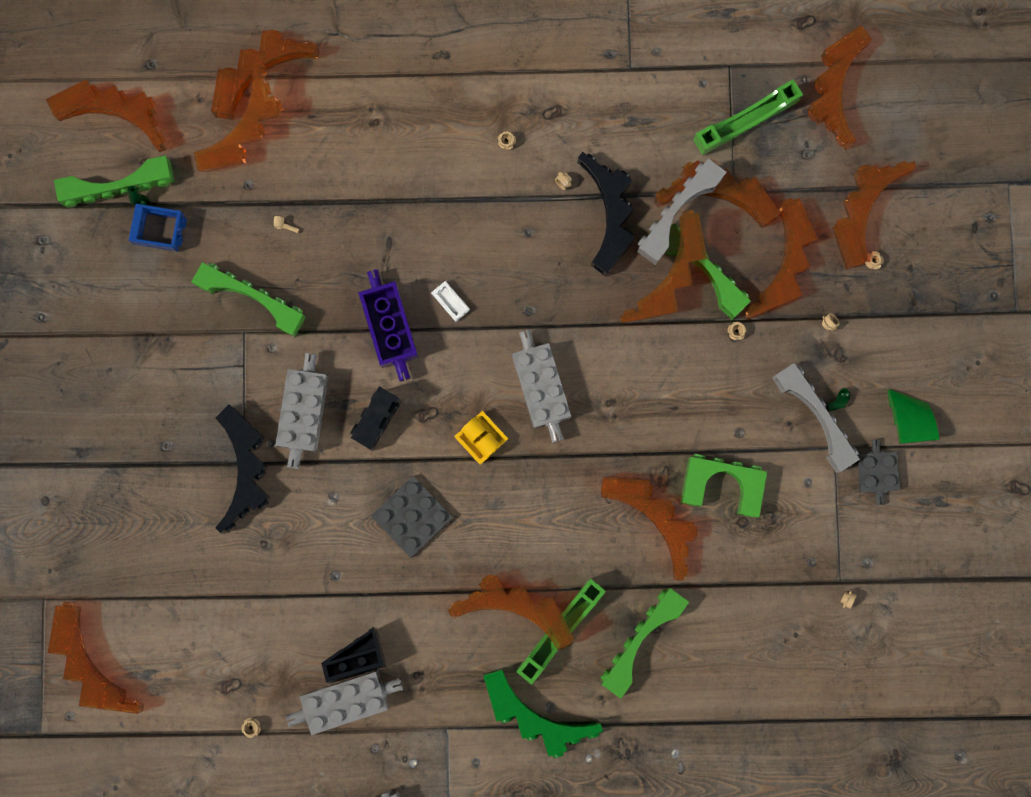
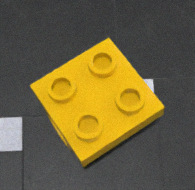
(481, 437)

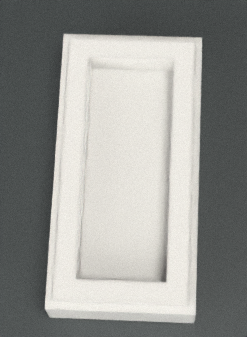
(450, 301)

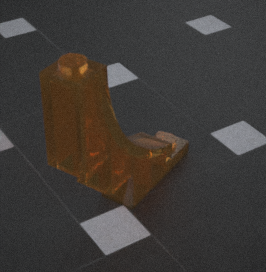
(784, 287)
(662, 298)
(96, 688)

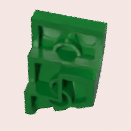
(913, 418)

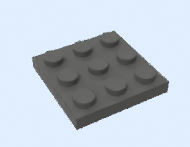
(411, 516)

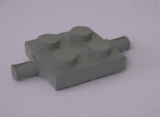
(878, 472)

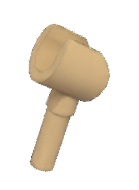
(279, 224)

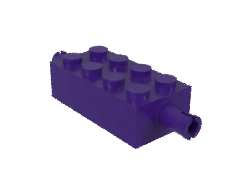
(388, 325)

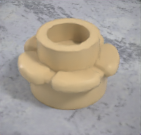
(511, 140)
(563, 180)
(879, 260)
(830, 322)
(740, 327)
(848, 599)
(247, 731)

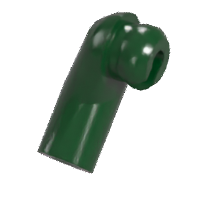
(136, 198)
(841, 400)

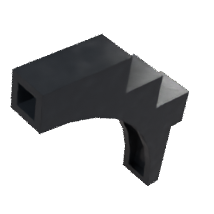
(617, 212)
(248, 493)

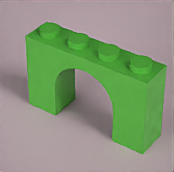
(750, 480)

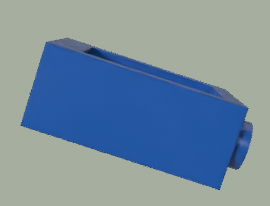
(139, 222)

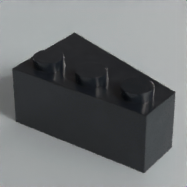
(375, 418)
(357, 658)

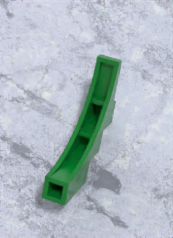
(555, 734)

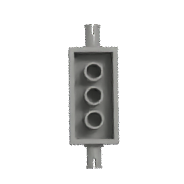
(541, 386)
(302, 410)
(344, 702)

